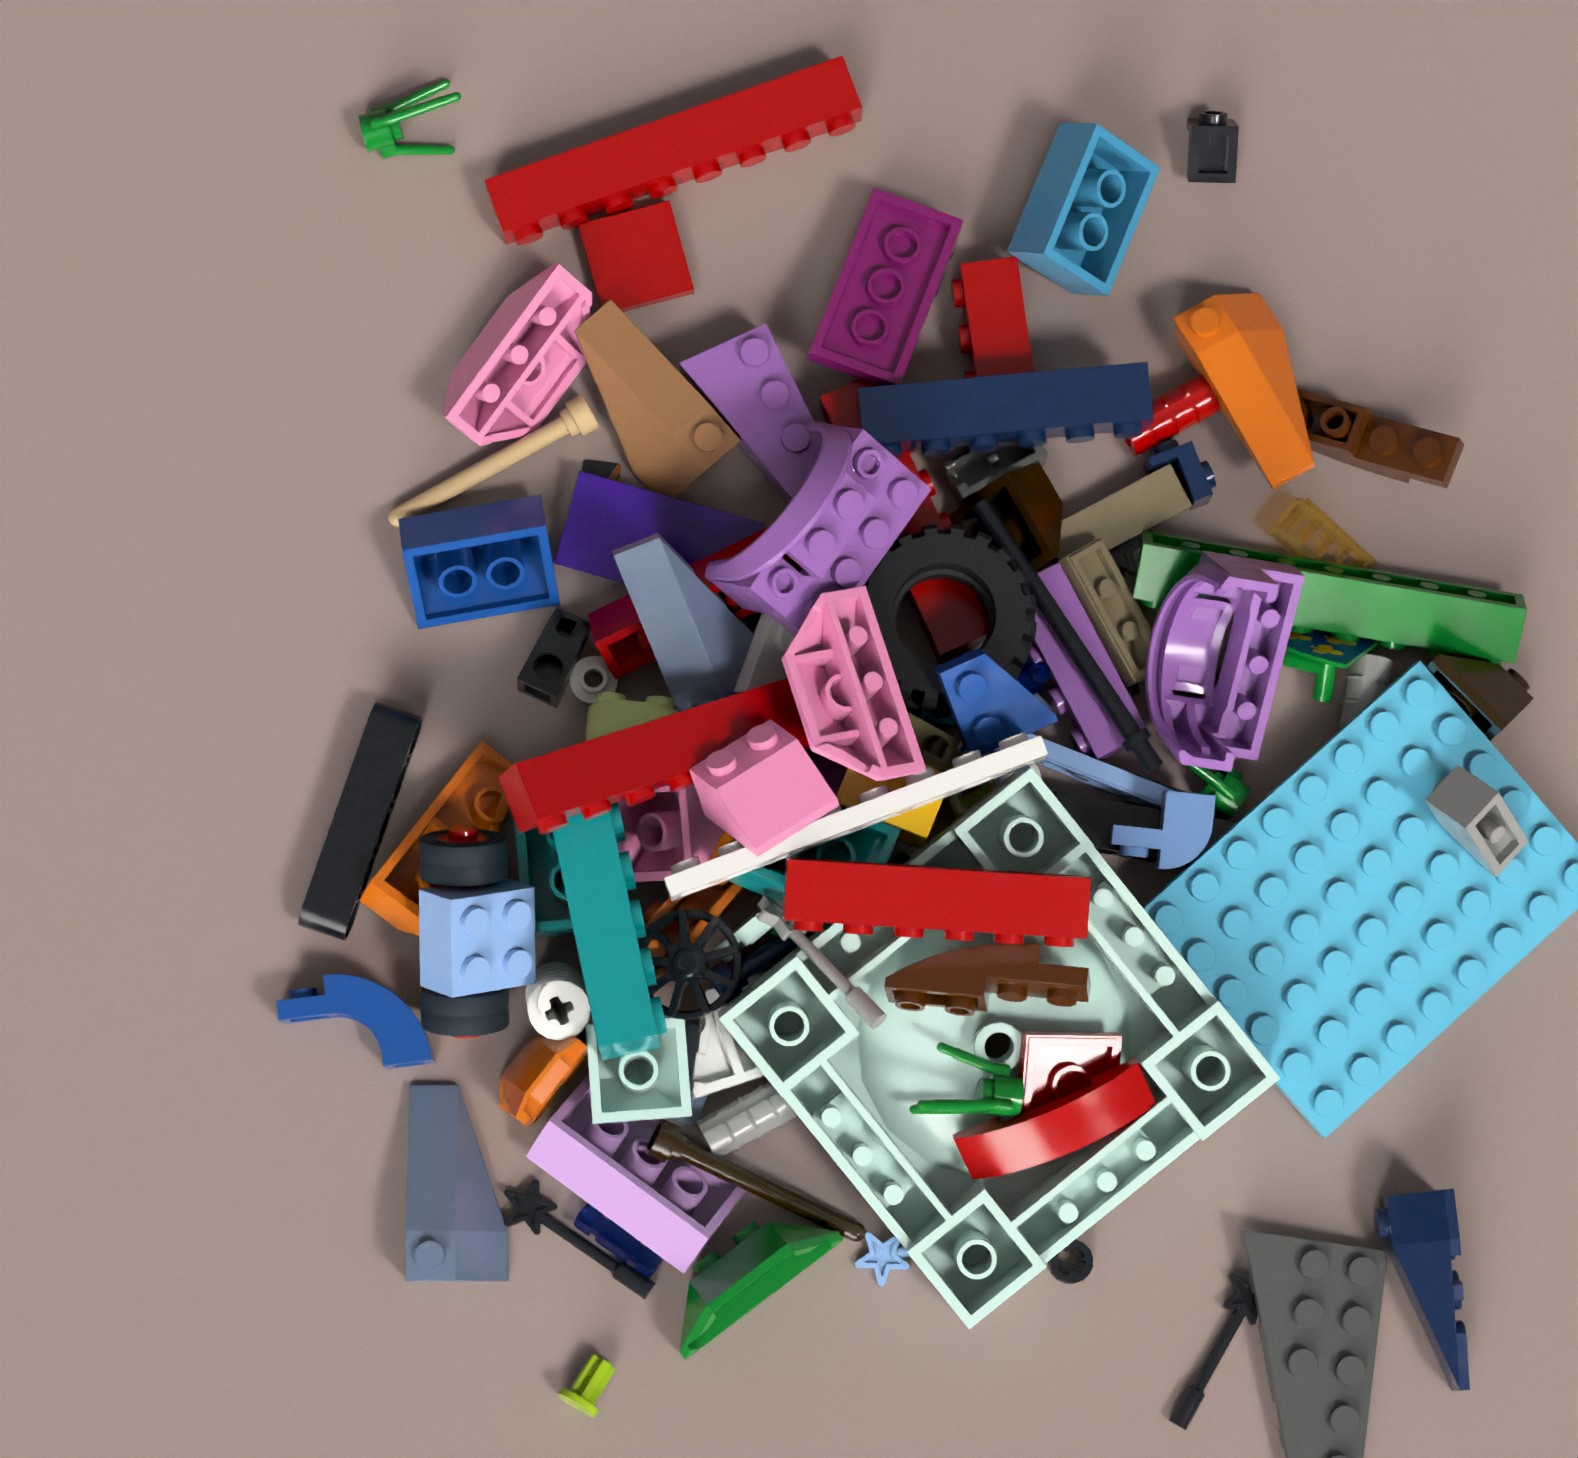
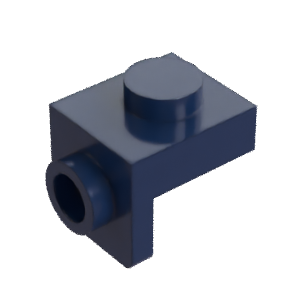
(1193, 475)

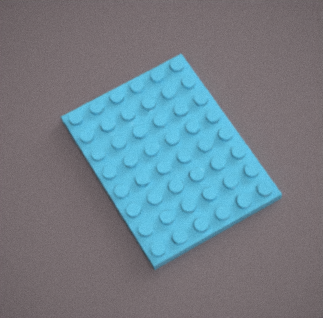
(1350, 916)

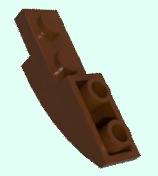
(1377, 443)
(967, 976)

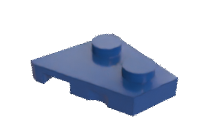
(989, 702)

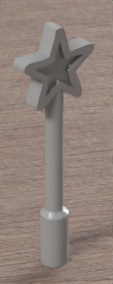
(862, 1004)

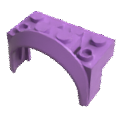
(831, 528)
(1187, 649)

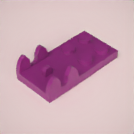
(885, 289)

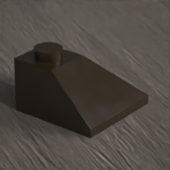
(1027, 508)
(1483, 690)

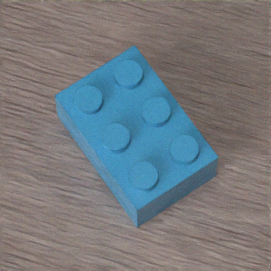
(1083, 209)

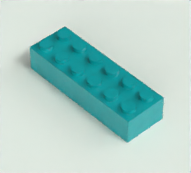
(607, 934)

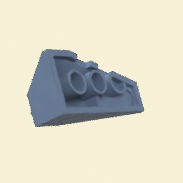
(687, 624)
(450, 1202)

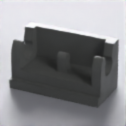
(975, 471)

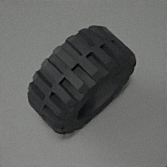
(978, 566)

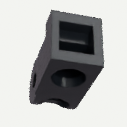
(554, 657)

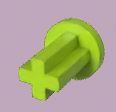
(588, 1386)

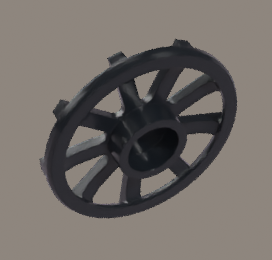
(690, 964)

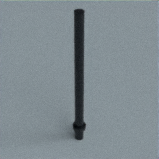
(1134, 737)

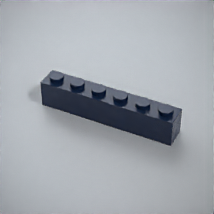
(1008, 409)

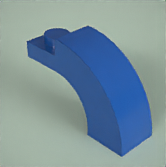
(351, 997)

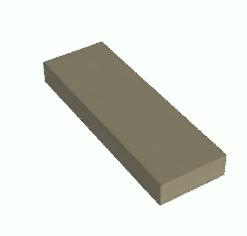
(1126, 512)
(1110, 608)

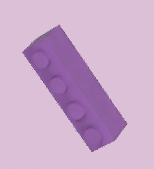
(1070, 694)

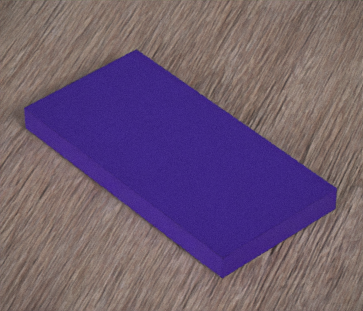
(615, 514)

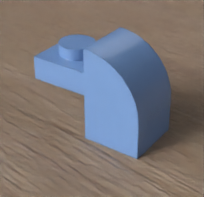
(1181, 835)

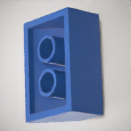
(478, 561)

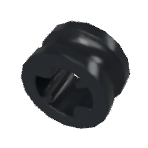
(1072, 1276)

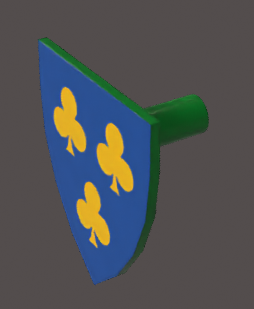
(1321, 654)

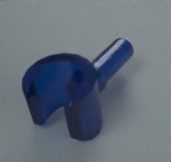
(1033, 675)

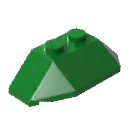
(747, 1276)

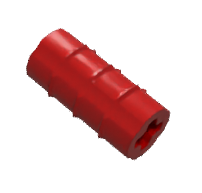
(1176, 412)

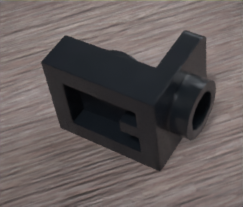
(1212, 148)

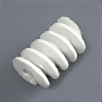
(559, 1021)

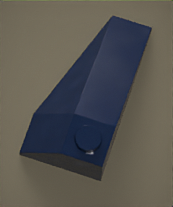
(1421, 1242)

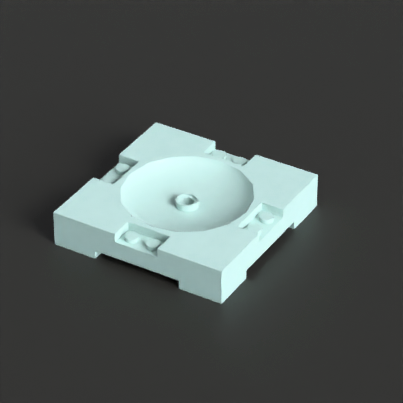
(858, 1082)

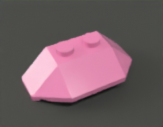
(520, 360)
(850, 689)

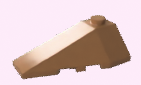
(657, 413)

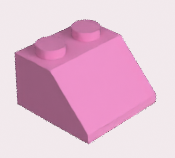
(762, 788)
(666, 832)

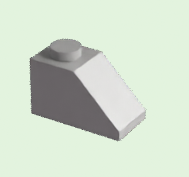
(1477, 819)

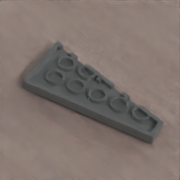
(1317, 1338)

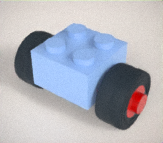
(471, 932)

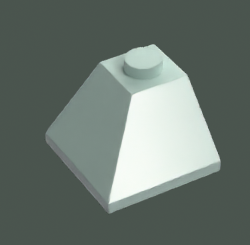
(642, 1083)

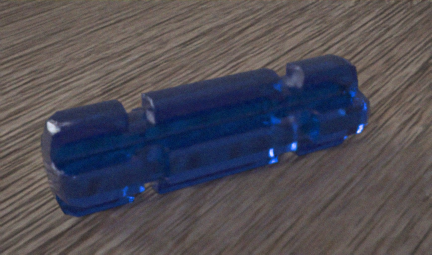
(617, 1240)

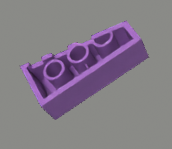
(760, 404)

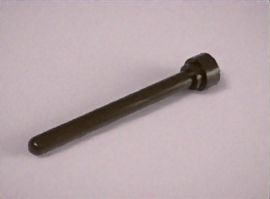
(671, 1144)

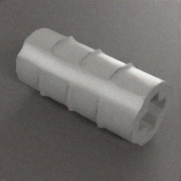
(1365, 681)
(744, 1120)

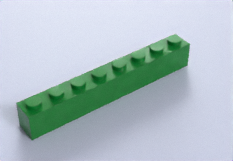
(1359, 600)

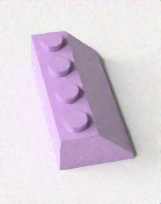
(660, 1204)

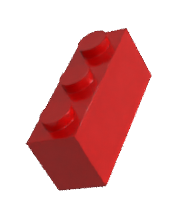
(993, 317)

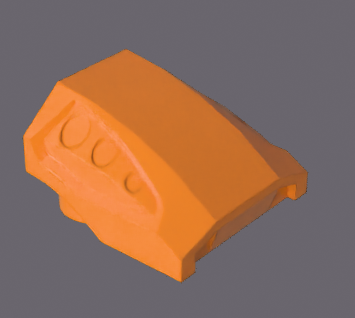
(536, 1074)

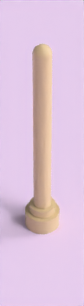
(573, 419)

